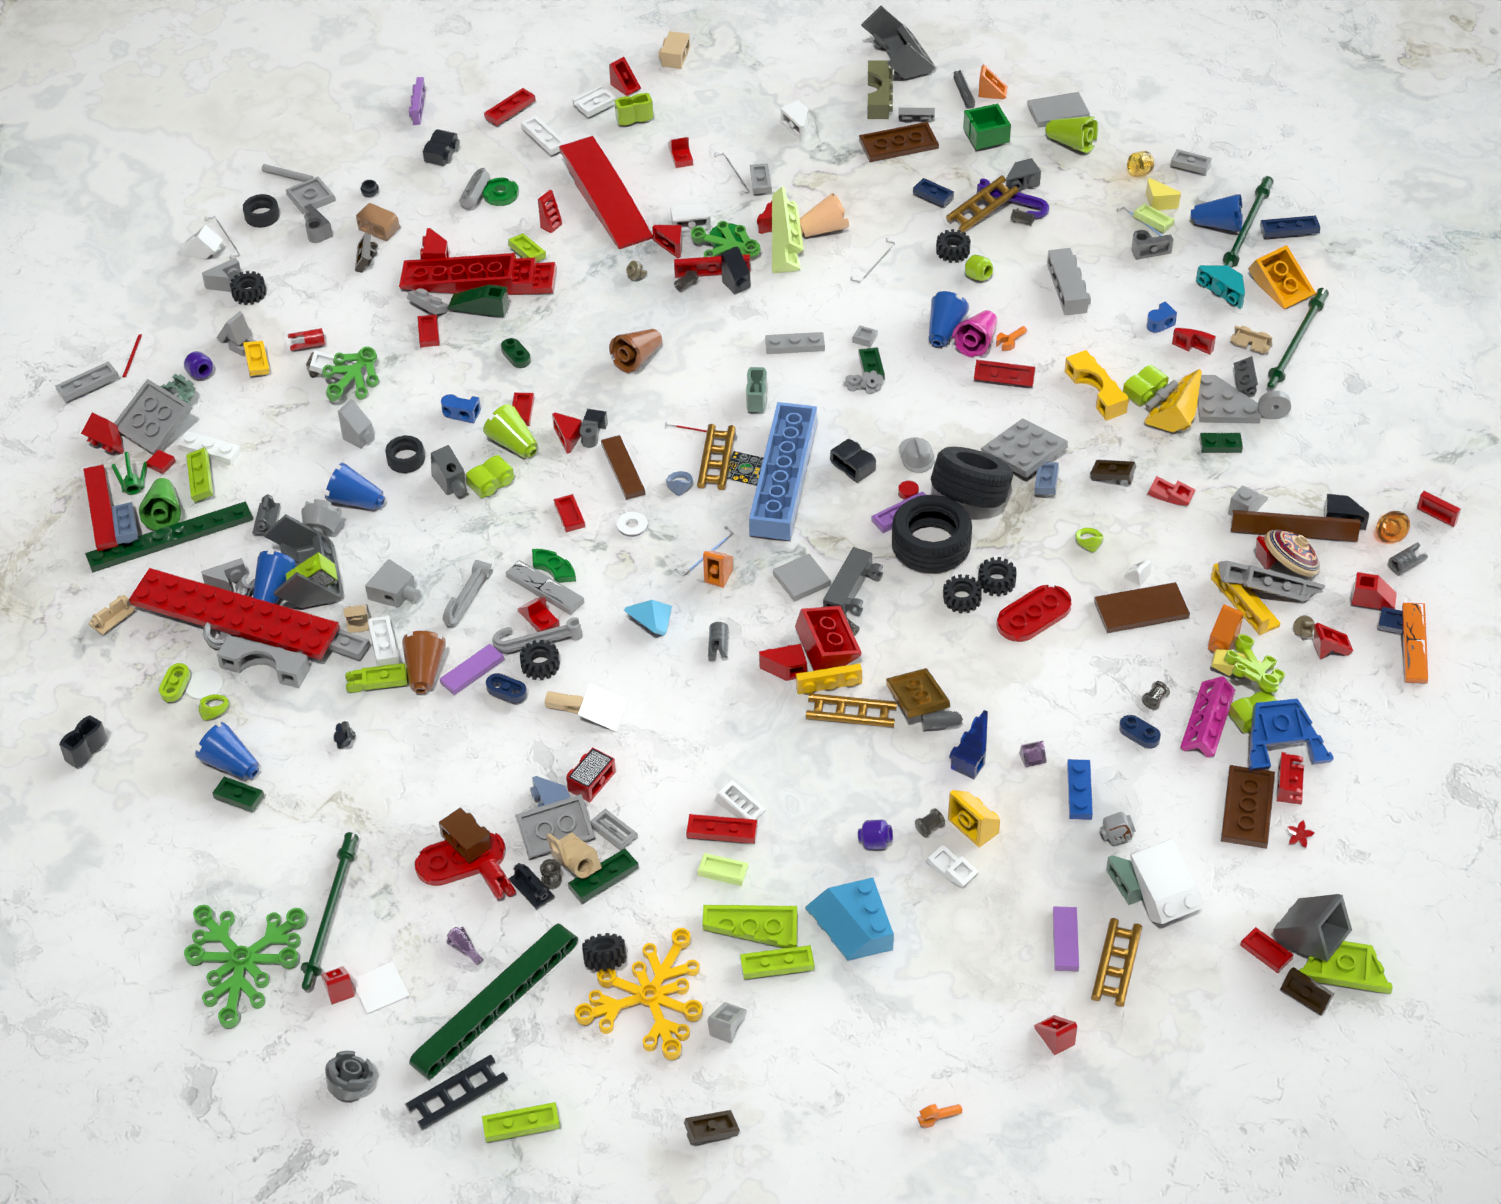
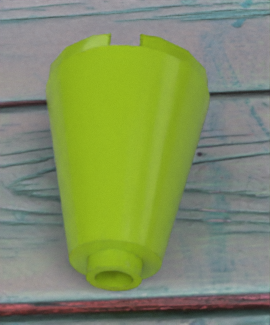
(1074, 132)
(511, 431)

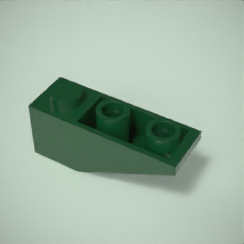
(481, 300)

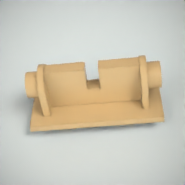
(1260, 341)
(109, 617)

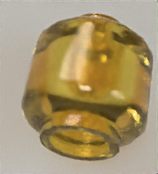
(1140, 163)

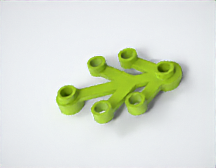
(1267, 682)

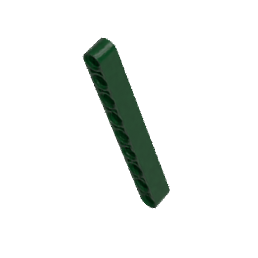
(493, 1001)

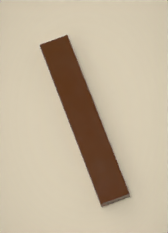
(1302, 525)

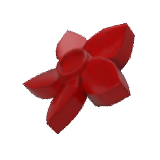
(1299, 834)

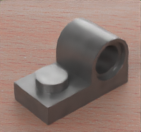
(317, 226)
(1147, 246)

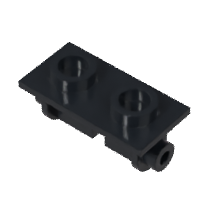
(530, 886)

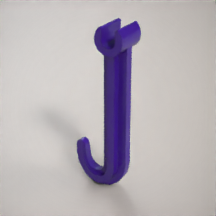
(1020, 198)

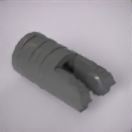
(1406, 559)
(718, 640)
(940, 719)

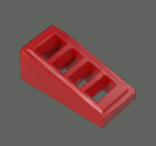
(549, 214)

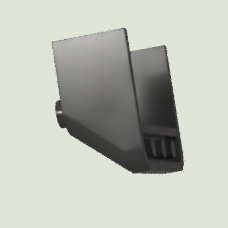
(906, 52)
(300, 544)

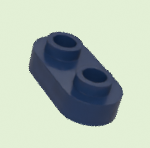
(508, 688)
(1138, 731)

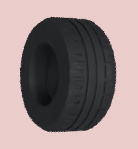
(971, 477)

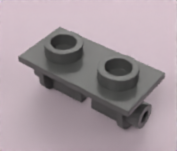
(1246, 376)
(266, 515)

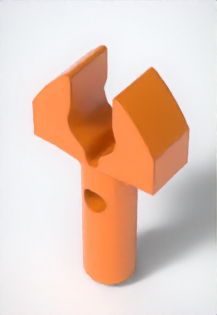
(1008, 340)
(931, 1114)

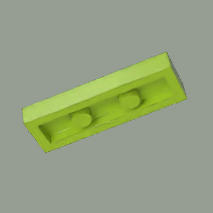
(199, 474)
(777, 962)
(520, 1122)

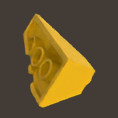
(1179, 407)

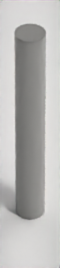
(287, 173)

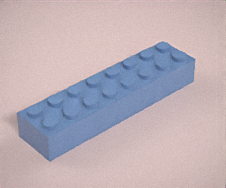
(783, 471)

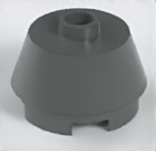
(348, 1075)

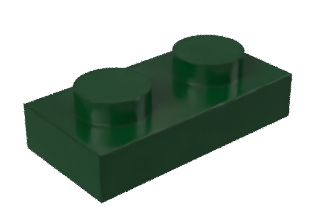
(871, 360)
(1221, 443)
(238, 794)

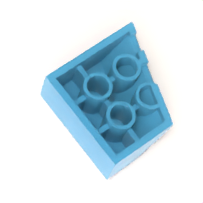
(854, 919)

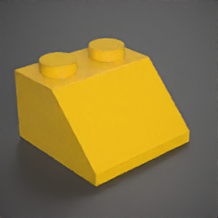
(972, 817)

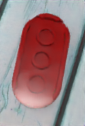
(1033, 613)
(442, 864)

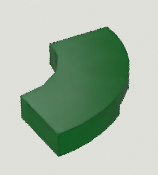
(556, 566)

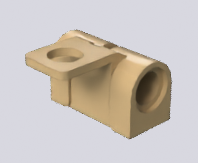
(574, 855)

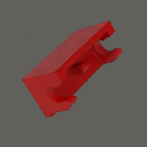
(1290, 779)

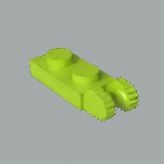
(376, 677)

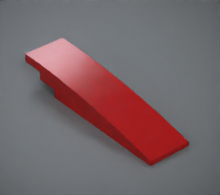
(605, 192)
(471, 272)

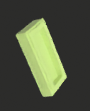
(1153, 218)
(722, 869)

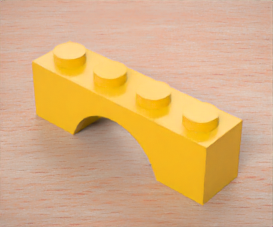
(1084, 369)

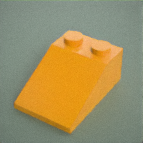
(1281, 277)

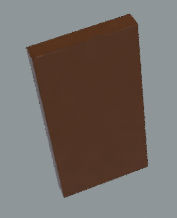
(898, 142)
(1141, 607)
(1248, 807)

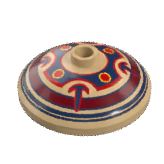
(1293, 552)

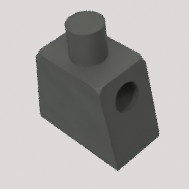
(448, 471)

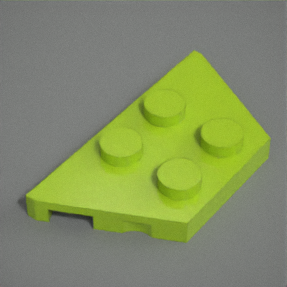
(1350, 966)

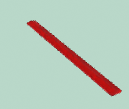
(132, 355)

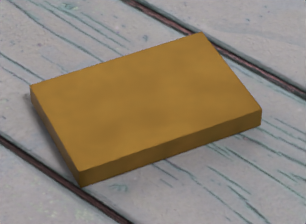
(917, 693)

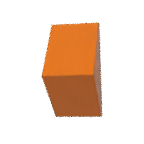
(990, 85)

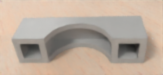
(239, 654)

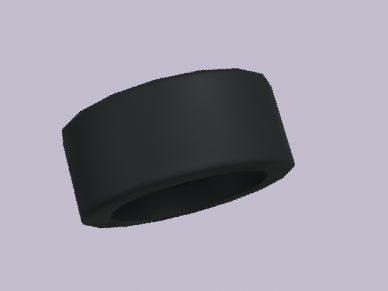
(262, 219)
(405, 443)

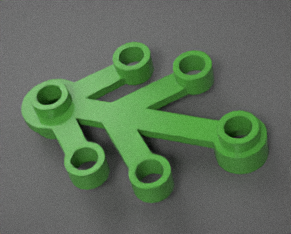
(729, 242)
(352, 371)

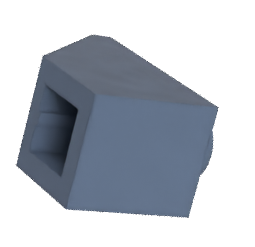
(547, 791)

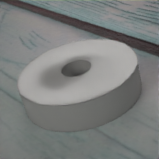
(1274, 404)

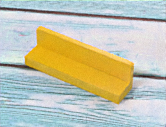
(1247, 601)

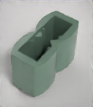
(756, 389)

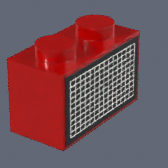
(591, 774)

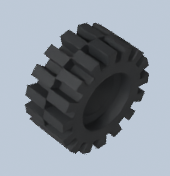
(959, 240)
(249, 295)
(962, 584)
(997, 585)
(539, 669)
(604, 952)

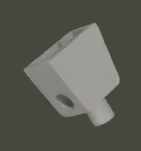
(392, 585)

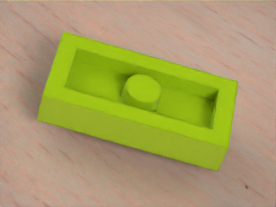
(526, 247)

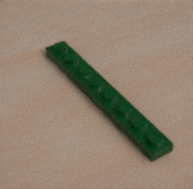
(170, 536)

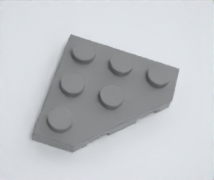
(1224, 403)

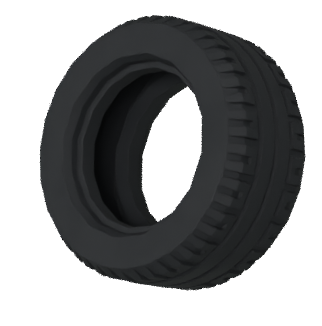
(928, 555)

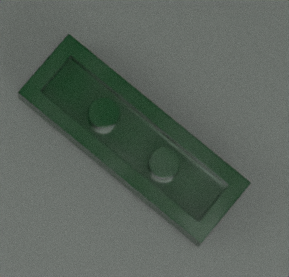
(612, 870)

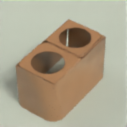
(378, 221)

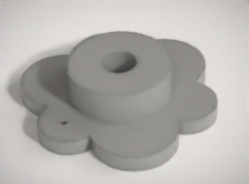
(853, 382)
(871, 387)

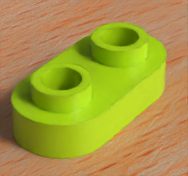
(172, 684)

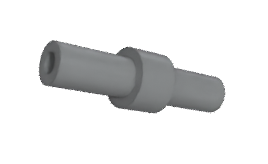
(1162, 394)

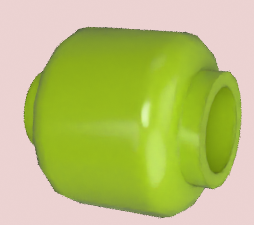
(979, 268)

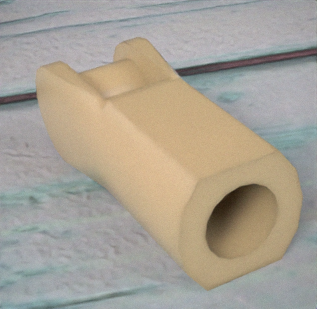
(563, 702)

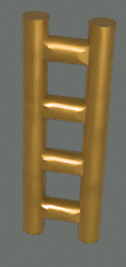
(981, 213)
(722, 464)
(862, 703)
(1104, 968)

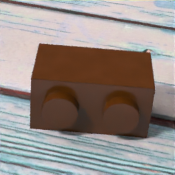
(465, 834)

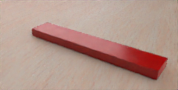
(100, 507)

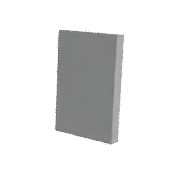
(1057, 107)
(558, 820)

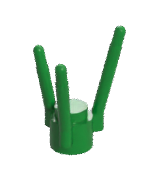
(132, 483)

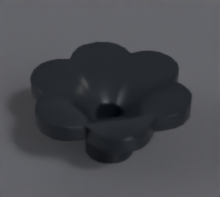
(343, 735)

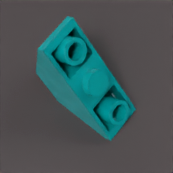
(1223, 282)

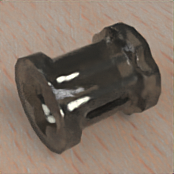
(1155, 695)
(929, 822)
(554, 873)

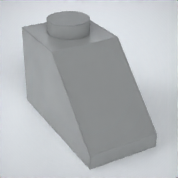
(355, 425)
(1246, 500)

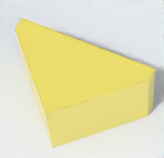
(1162, 196)

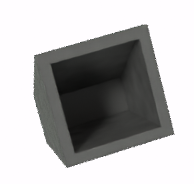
(1314, 926)

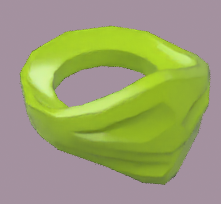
(1091, 543)
(207, 712)

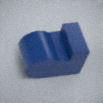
(1159, 319)

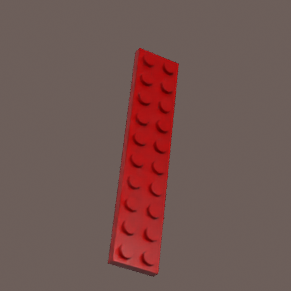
(234, 613)

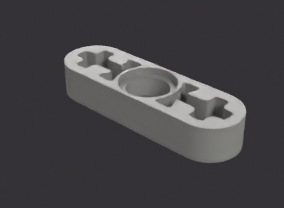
(474, 188)

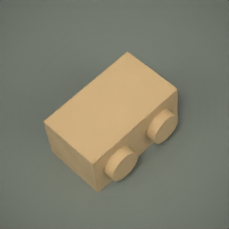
(674, 50)

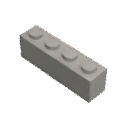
(1068, 281)

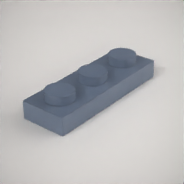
(124, 523)

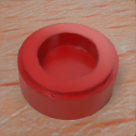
(908, 489)

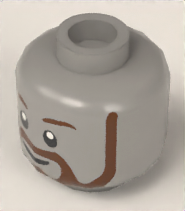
(1117, 828)

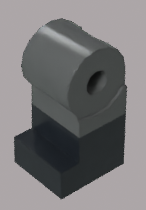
(591, 425)

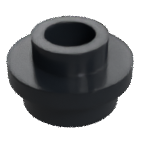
(369, 188)

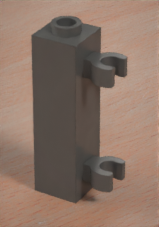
(850, 579)

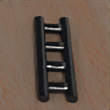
(460, 1078)

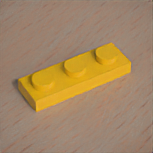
(828, 678)

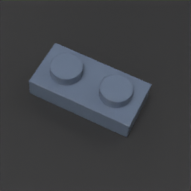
(1047, 479)

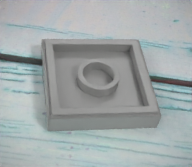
(310, 191)
(801, 577)

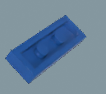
(1079, 789)

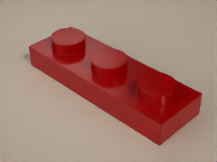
(509, 106)
(1004, 373)
(722, 828)

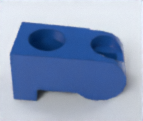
(460, 408)

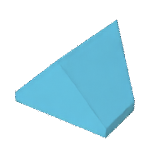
(651, 614)

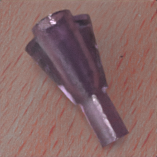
(461, 941)

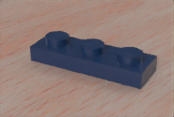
(1290, 226)

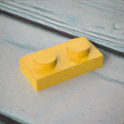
(256, 358)

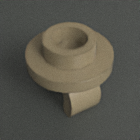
(635, 270)
(1304, 626)

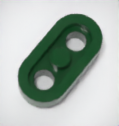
(515, 353)

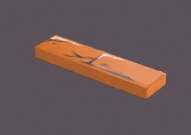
(1415, 643)

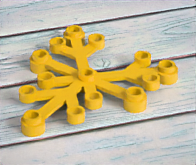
(662, 1026)

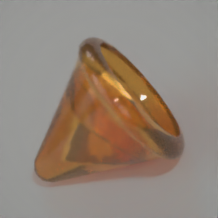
(1392, 527)

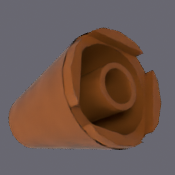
(634, 348)
(422, 659)

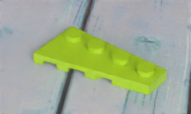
(754, 922)

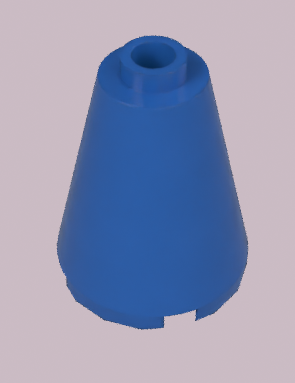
(1220, 213)
(945, 315)
(353, 489)
(271, 574)
(226, 752)

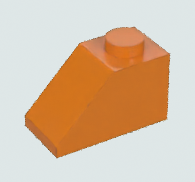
(717, 568)
(1226, 629)

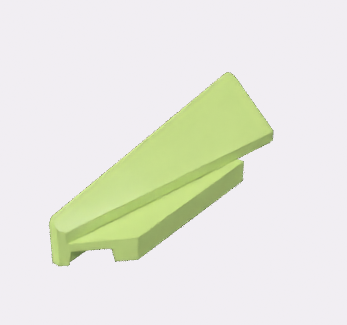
(785, 233)

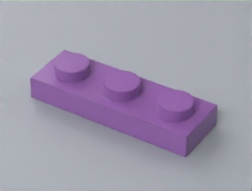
(417, 100)

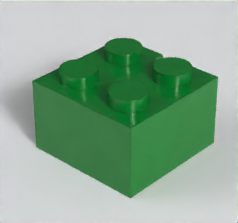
(987, 126)

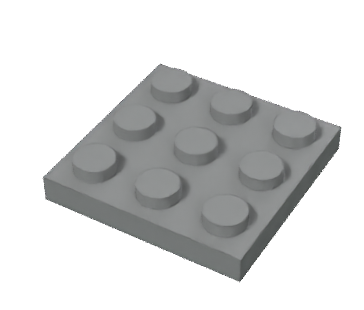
(152, 417)
(1025, 447)

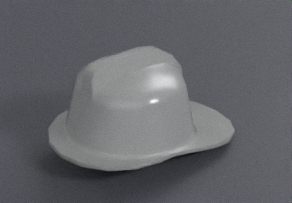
(916, 454)

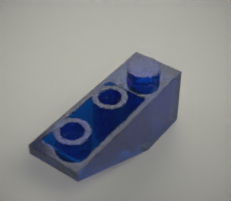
(971, 752)

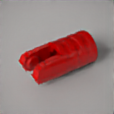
(311, 337)
(496, 878)

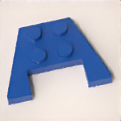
(1282, 724)

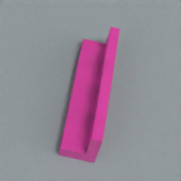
(1213, 716)

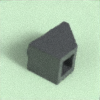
(1024, 175)

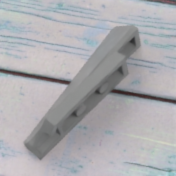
(1268, 581)

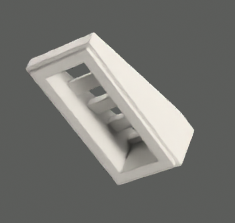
(738, 793)

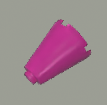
(975, 333)

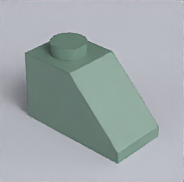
(1125, 879)

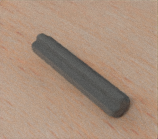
(964, 89)

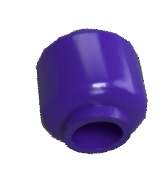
(198, 365)
(875, 834)

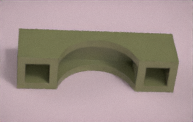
(880, 101)

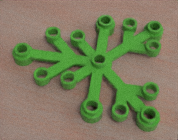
(274, 934)

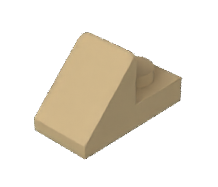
(356, 618)

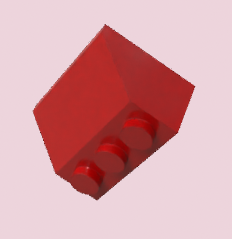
(827, 637)

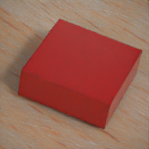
(160, 461)

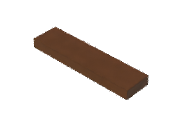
(623, 467)

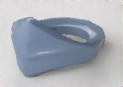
(679, 486)

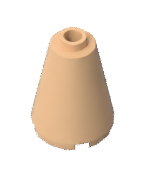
(824, 217)

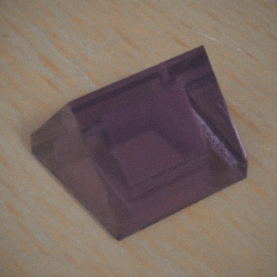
(1033, 753)

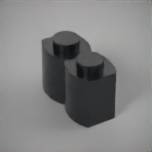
(441, 147)
(853, 460)
(83, 741)

